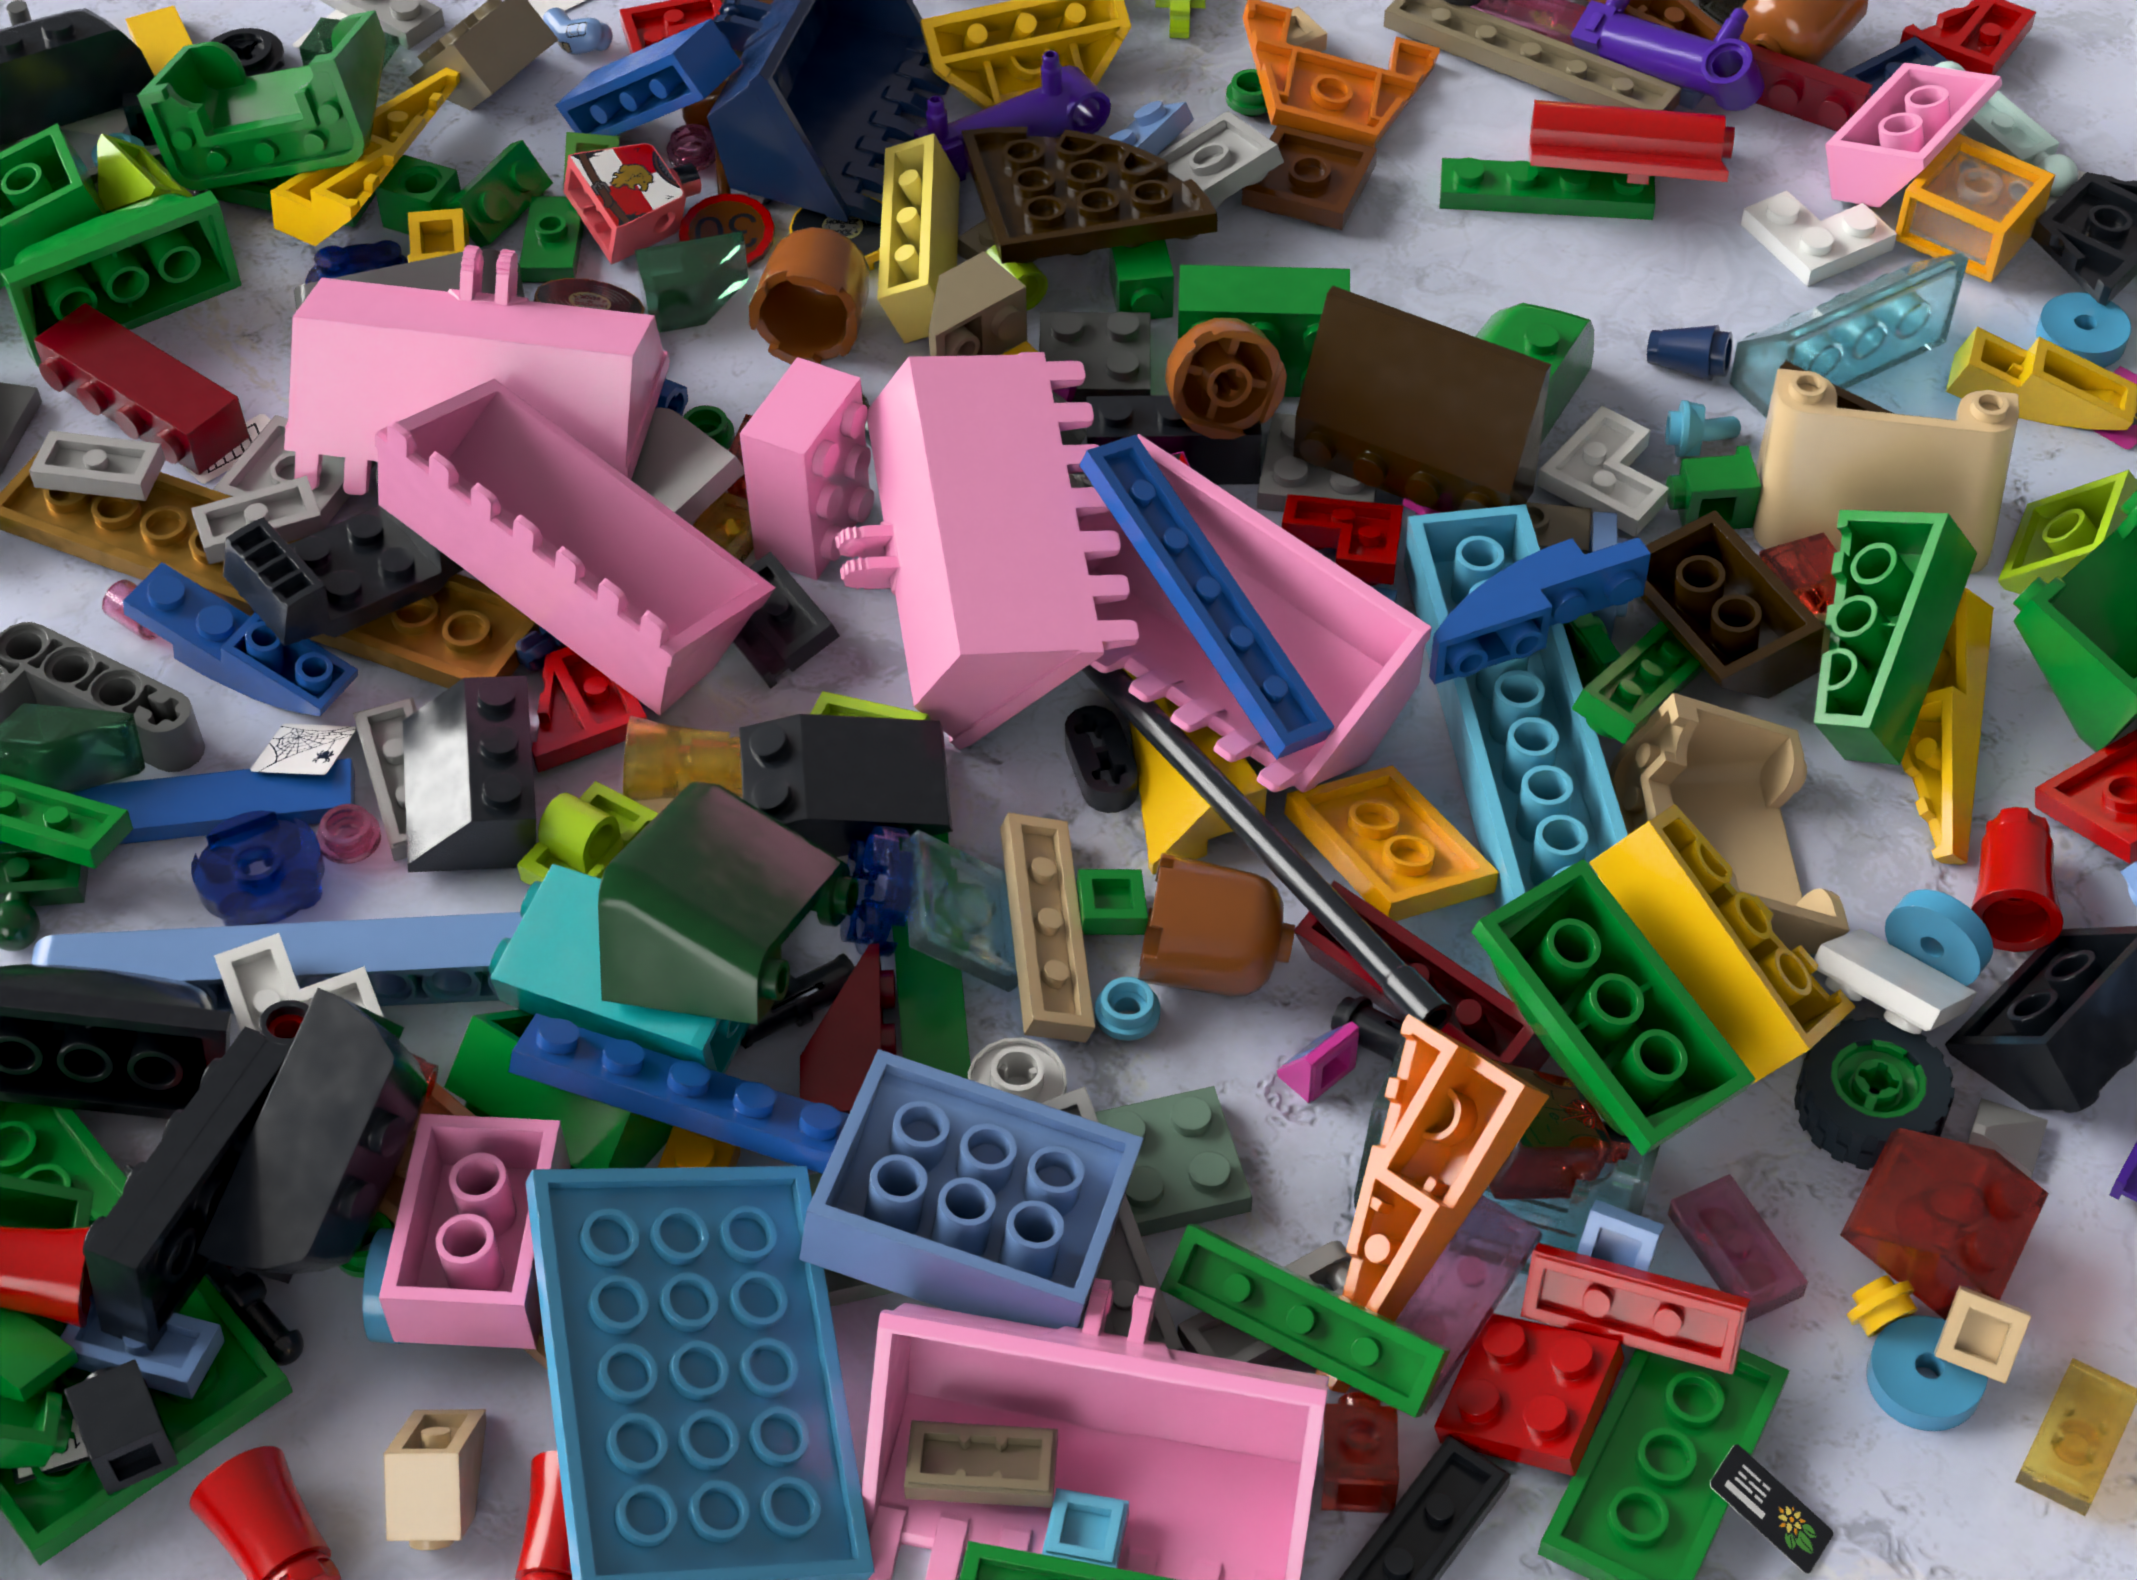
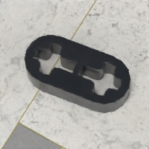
(1111, 756)

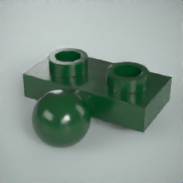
(32, 881)

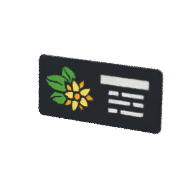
(1771, 1508)

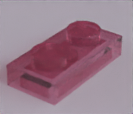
(1737, 1246)

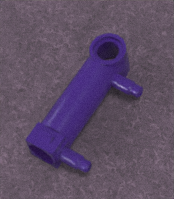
(1674, 54)
(1062, 103)

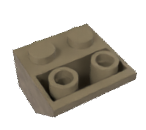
(487, 49)
(977, 310)

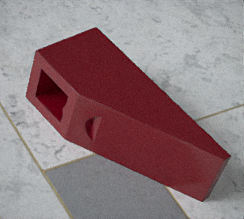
(850, 1035)

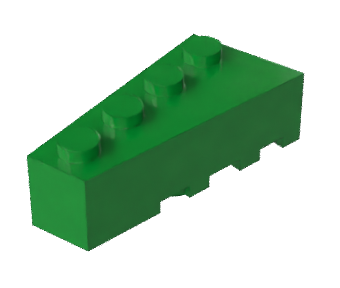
(1887, 627)

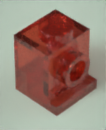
(1359, 1455)

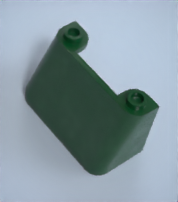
(706, 902)

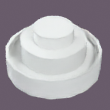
(1020, 1068)

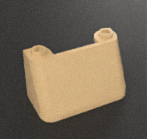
(1854, 459)
(1730, 782)

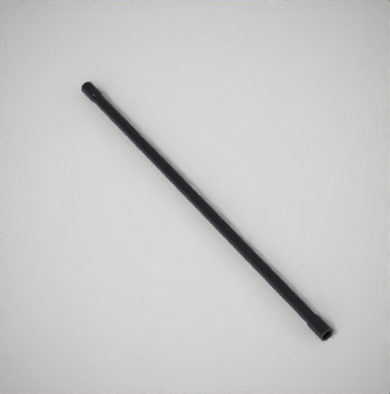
(1399, 981)

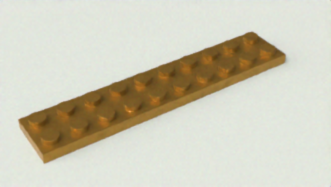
(439, 639)

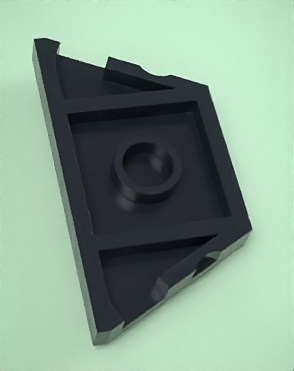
(2093, 234)

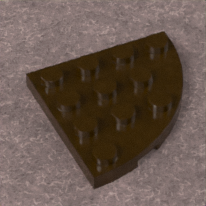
(1078, 194)

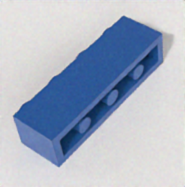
(651, 82)

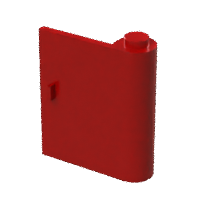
(1630, 141)

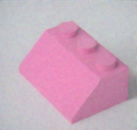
(1903, 130)

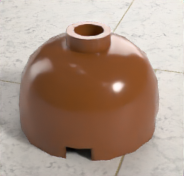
(1225, 378)

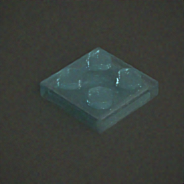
(960, 911)

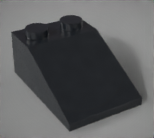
(847, 775)

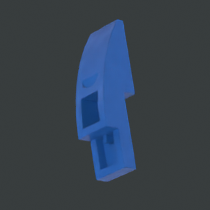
(1516, 606)
(236, 647)

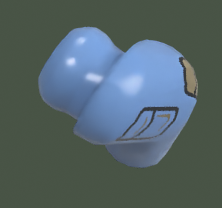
(578, 35)

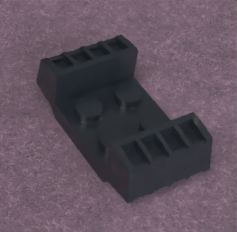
(335, 575)

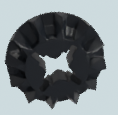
(256, 49)

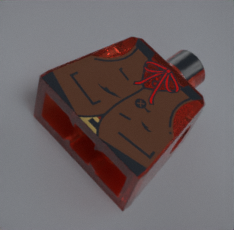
(1560, 1144)

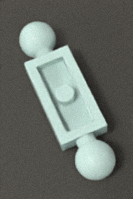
(2016, 134)

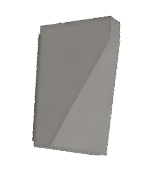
(2009, 1132)

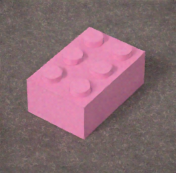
(807, 466)
(464, 1235)

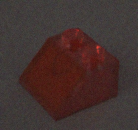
(1944, 1216)

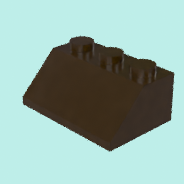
(1731, 609)

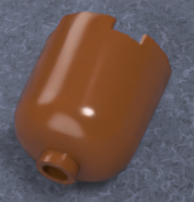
(1801, 27)
(811, 296)
(1213, 929)

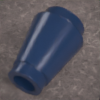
(1692, 350)

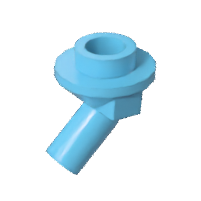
(1689, 428)

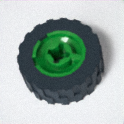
(1866, 1056)

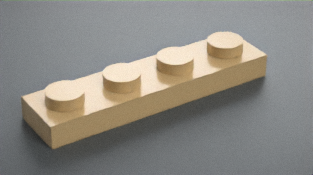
(1046, 928)

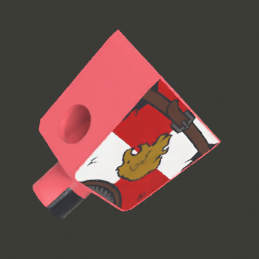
(628, 196)

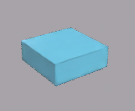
(1086, 1528)

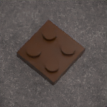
(1316, 181)

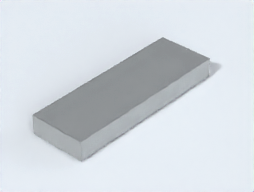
(382, 744)

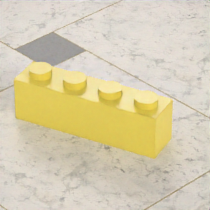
(916, 232)

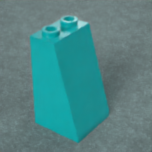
(556, 972)

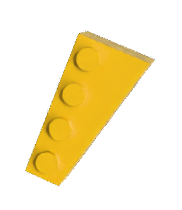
(1720, 942)

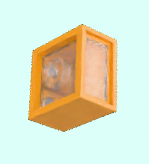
(1974, 205)

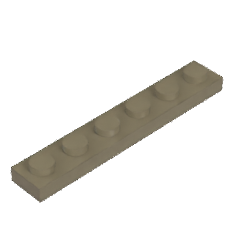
(1529, 55)

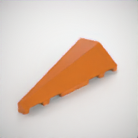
(1439, 1150)

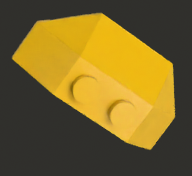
(999, 47)

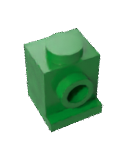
(1717, 484)

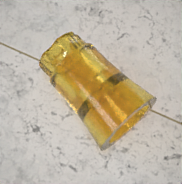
(667, 758)

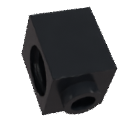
(120, 1426)

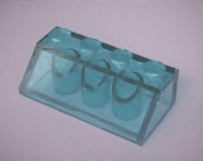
(1856, 330)

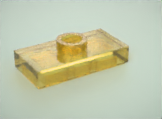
(2078, 1437)

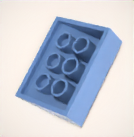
(969, 1196)

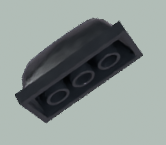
(64, 72)
(105, 1039)
(320, 1146)

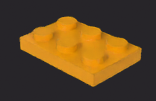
(1391, 843)

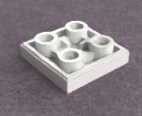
(1908, 989)

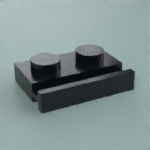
(786, 628)

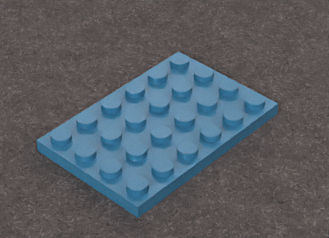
(694, 1377)

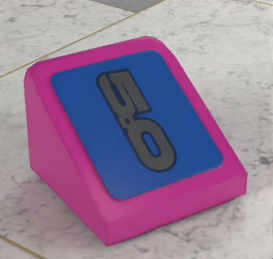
(1322, 1062)

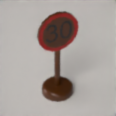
(726, 211)

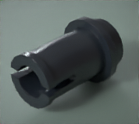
(1376, 1029)

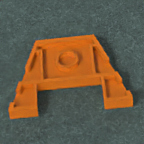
(1328, 91)

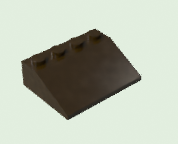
(1420, 408)

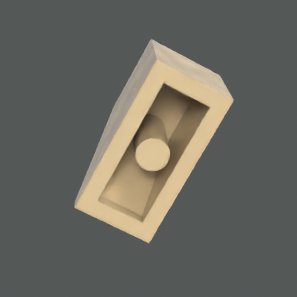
(434, 1477)

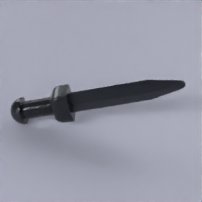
(246, 1298)

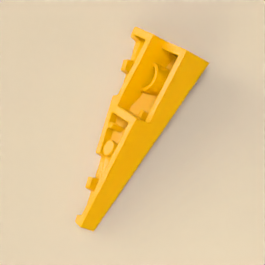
(326, 199)
(1948, 732)
(1171, 810)

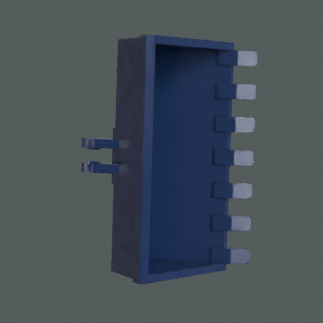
(819, 99)

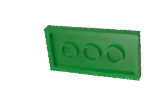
(1645, 1479)

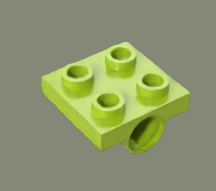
(584, 832)

